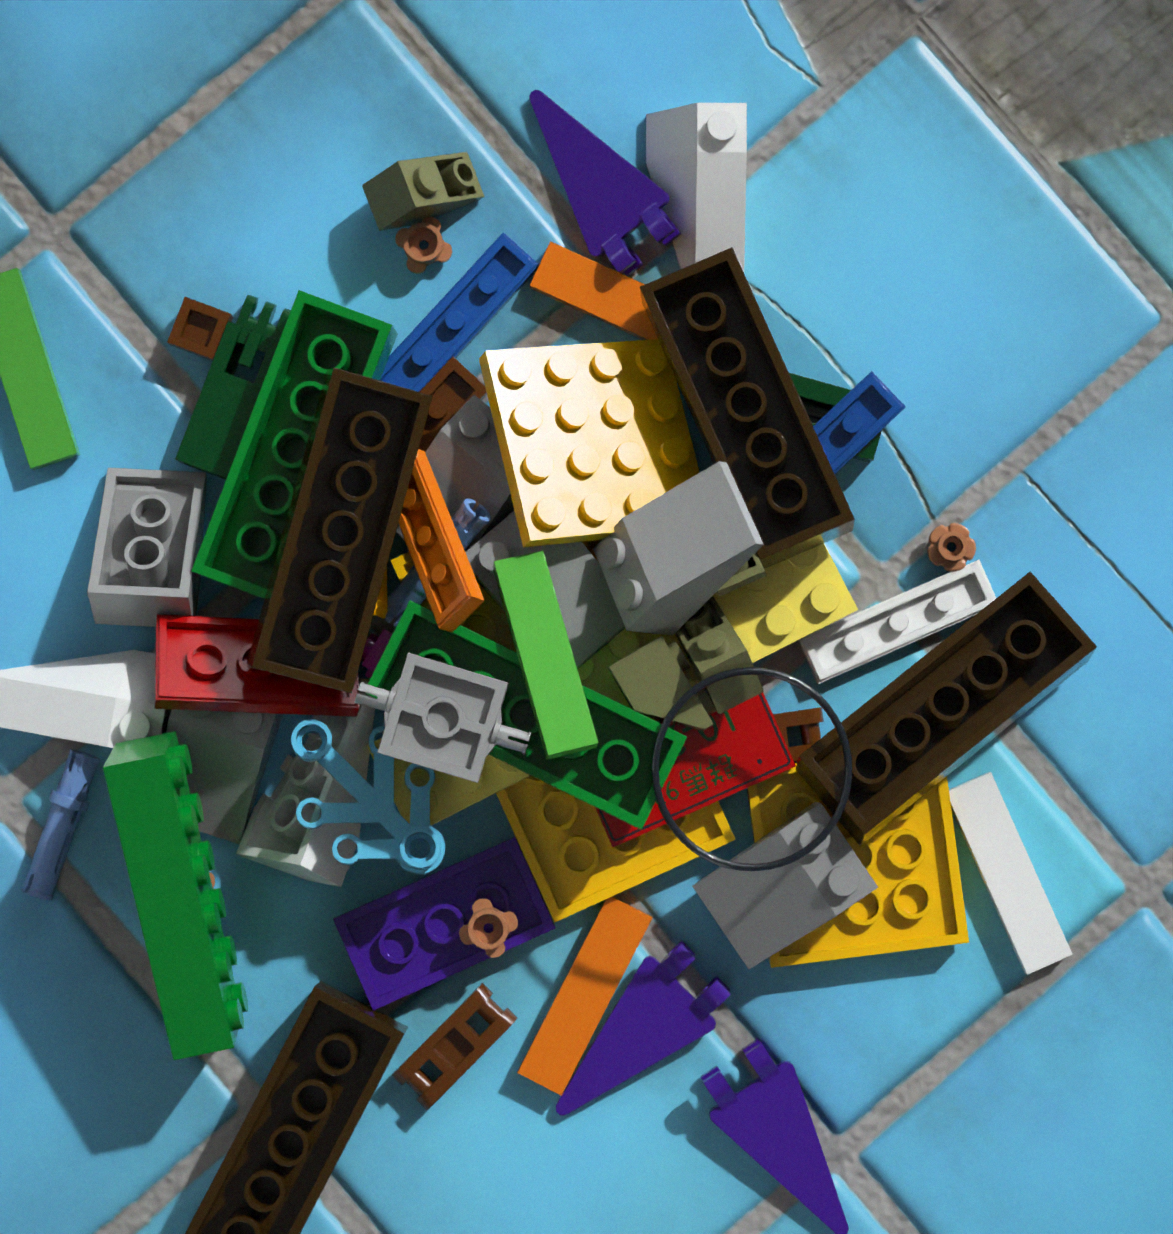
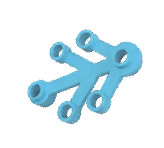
(372, 804)

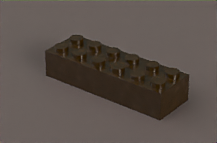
(747, 404)
(339, 530)
(947, 706)
(301, 1118)

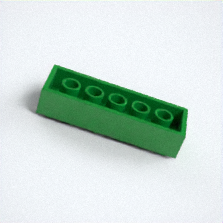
(263, 475)
(608, 777)
(175, 894)

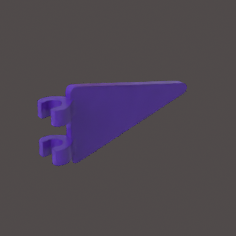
(602, 187)
(645, 1026)
(777, 1131)

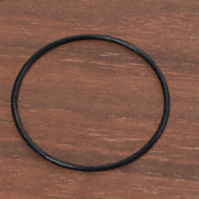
(656, 780)

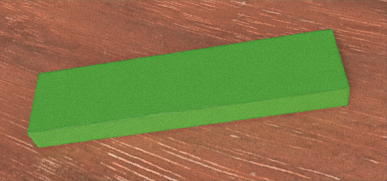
(30, 379)
(545, 655)

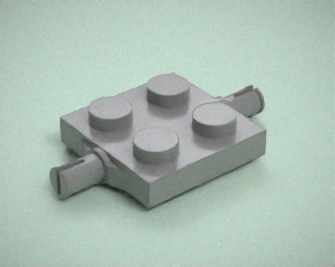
(443, 717)

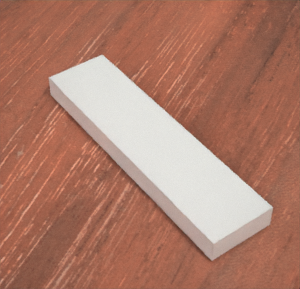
(897, 622)
(1008, 873)

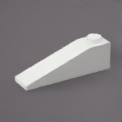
(701, 163)
(85, 699)
(273, 829)

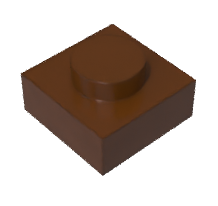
(198, 328)

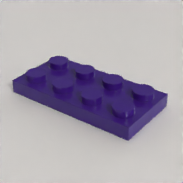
(414, 931)

